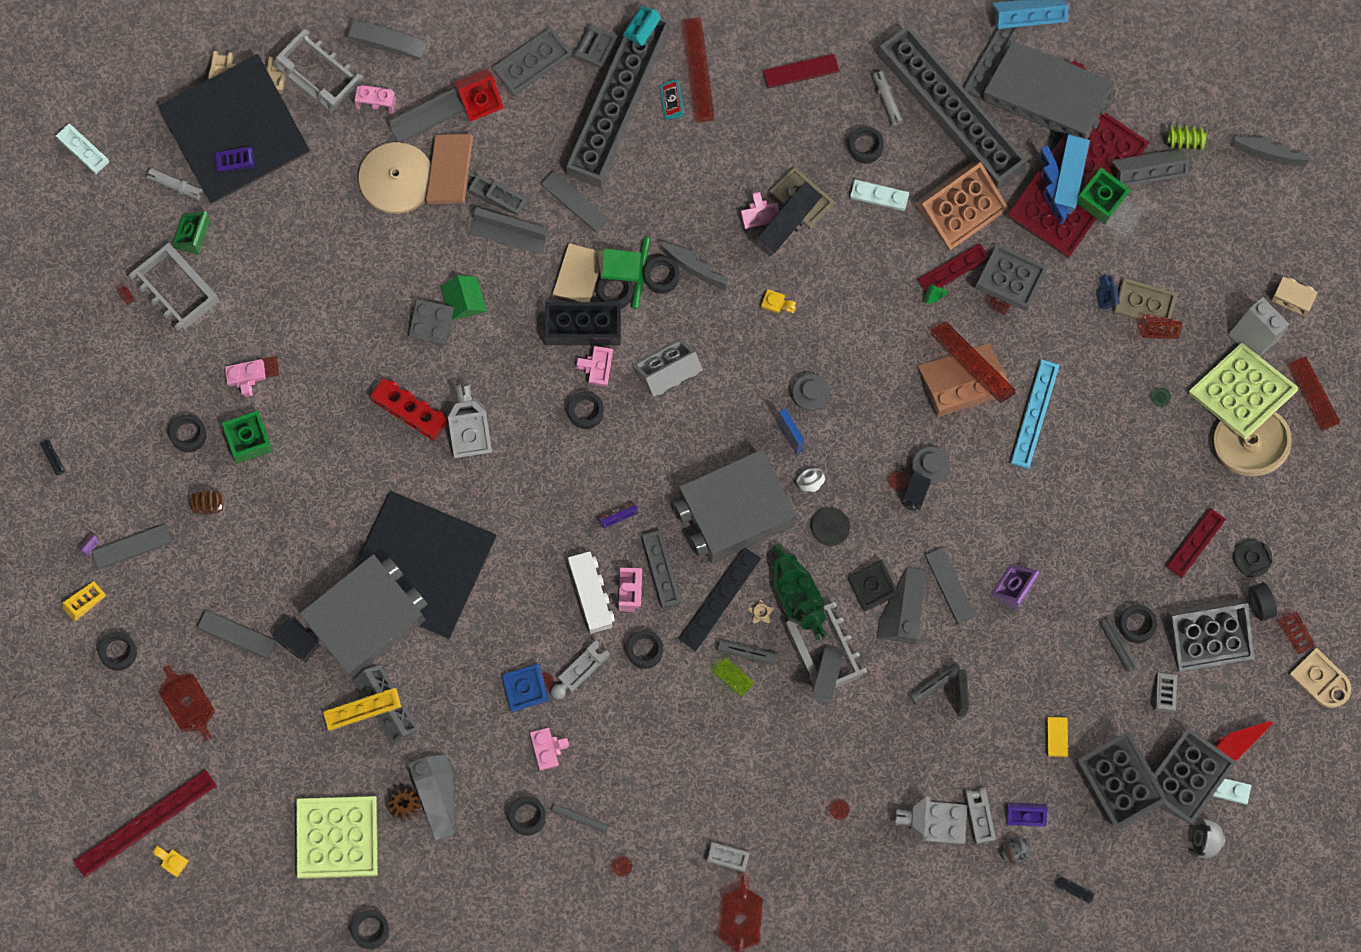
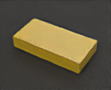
(1057, 737)

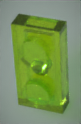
(733, 677)

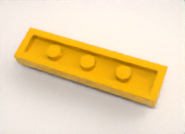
(362, 709)

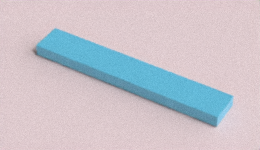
(1034, 414)

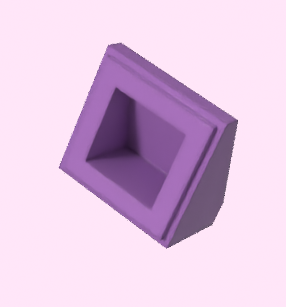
(88, 544)

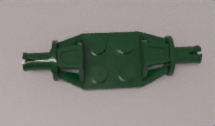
(798, 592)

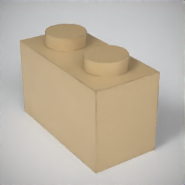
(1294, 296)

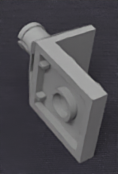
(468, 425)
(935, 821)

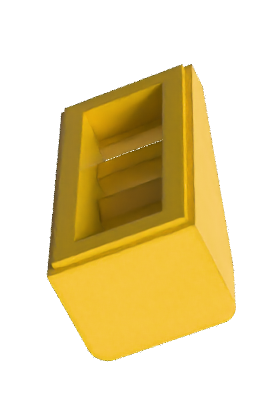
(75, 615)

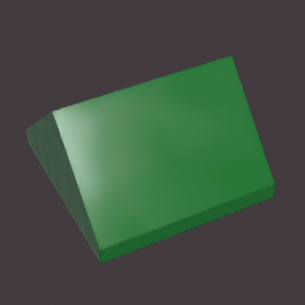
(191, 232)
(619, 264)
(463, 295)

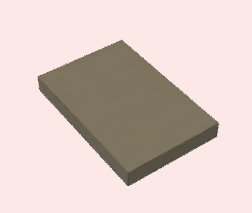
(788, 185)
(1143, 299)

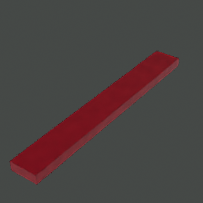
(145, 823)

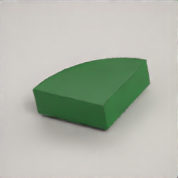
(934, 293)

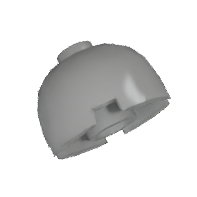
(1209, 836)

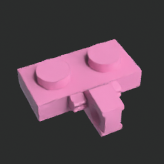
(759, 212)
(597, 366)
(245, 375)
(547, 748)

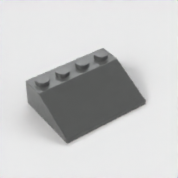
(1211, 634)
(1191, 775)
(1122, 780)

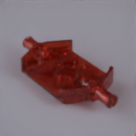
(187, 717)
(743, 903)

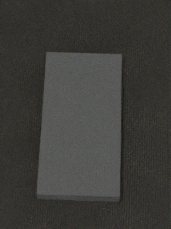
(532, 61)

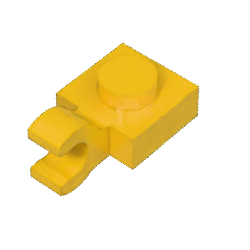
(775, 302)
(172, 862)

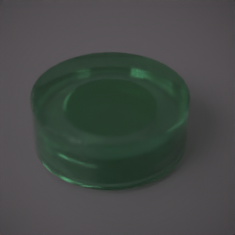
(1161, 397)

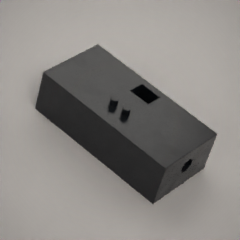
(787, 219)

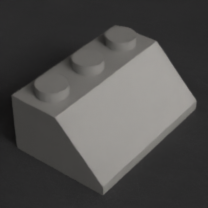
(668, 367)

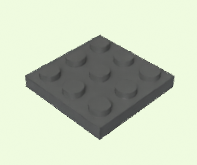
(1011, 277)

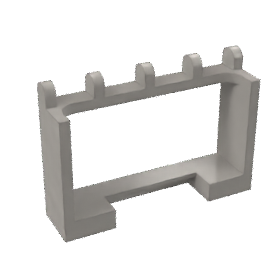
(322, 97)
(168, 250)
(797, 639)

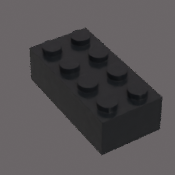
(582, 323)

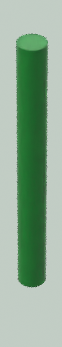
(638, 285)

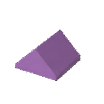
(1015, 585)

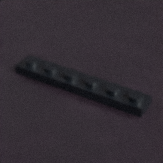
(720, 599)

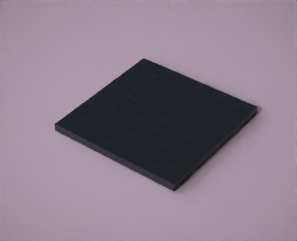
(234, 113)
(434, 554)

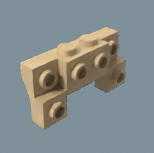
(222, 63)

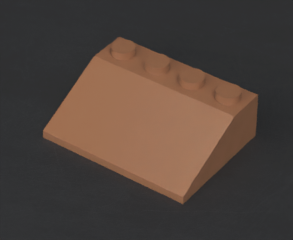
(962, 204)
(952, 386)

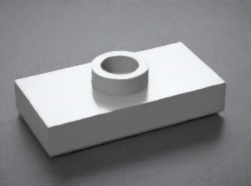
(728, 857)

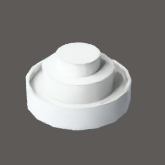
(810, 479)

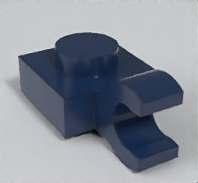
(1108, 294)

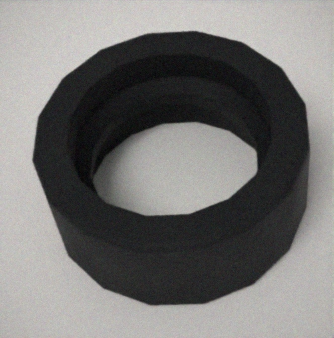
(866, 131)
(666, 261)
(624, 301)
(585, 396)
(184, 419)
(1262, 601)
(1141, 610)
(645, 634)
(116, 636)
(527, 831)
(355, 929)

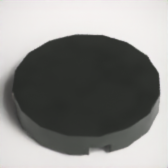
(831, 527)
(1251, 563)

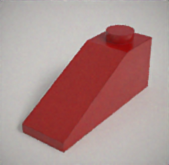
(1238, 742)

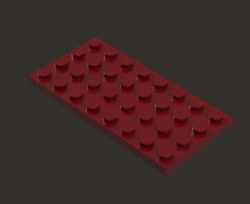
(1032, 212)

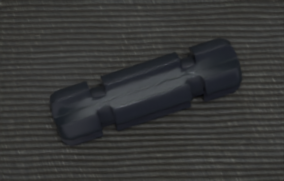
(52, 457)
(1075, 890)

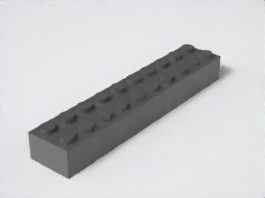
(616, 106)
(951, 106)

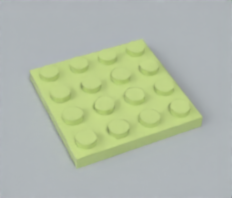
(1243, 391)
(337, 837)

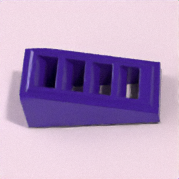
(242, 165)

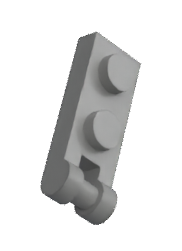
(980, 816)

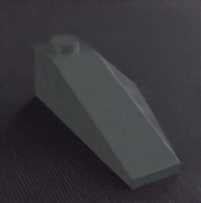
(903, 612)
(435, 788)

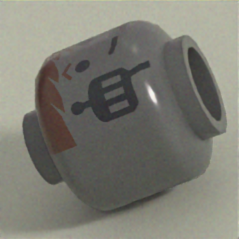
(1016, 850)

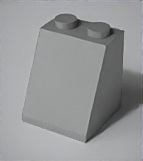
(1259, 328)

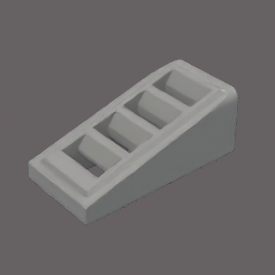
(1169, 708)

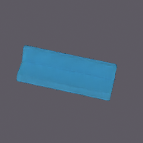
(1030, 12)
(1071, 172)

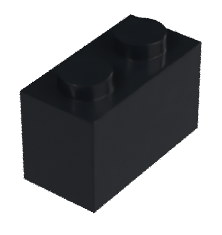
(297, 640)

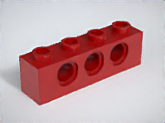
(390, 388)

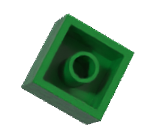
(1103, 196)
(247, 437)

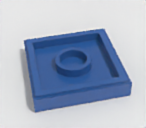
(790, 431)
(525, 688)

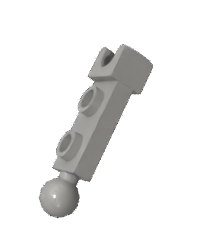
(579, 671)

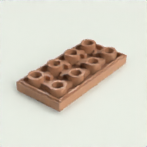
(449, 169)

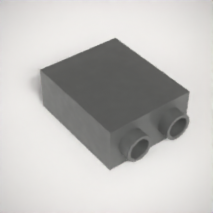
(735, 507)
(365, 614)

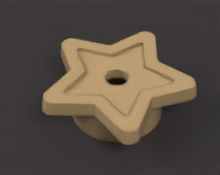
(761, 607)

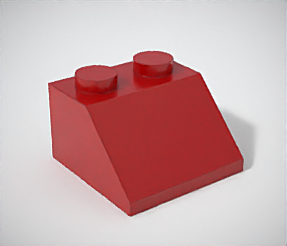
(478, 95)

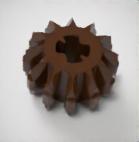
(207, 502)
(401, 810)

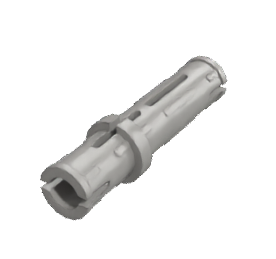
(884, 90)
(176, 184)

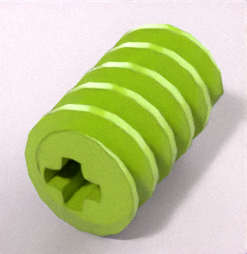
(1186, 137)

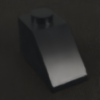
(916, 492)

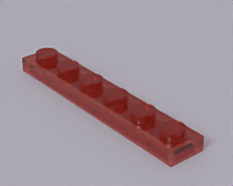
(698, 70)
(973, 362)

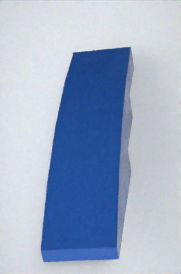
(1050, 176)

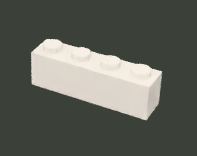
(590, 593)

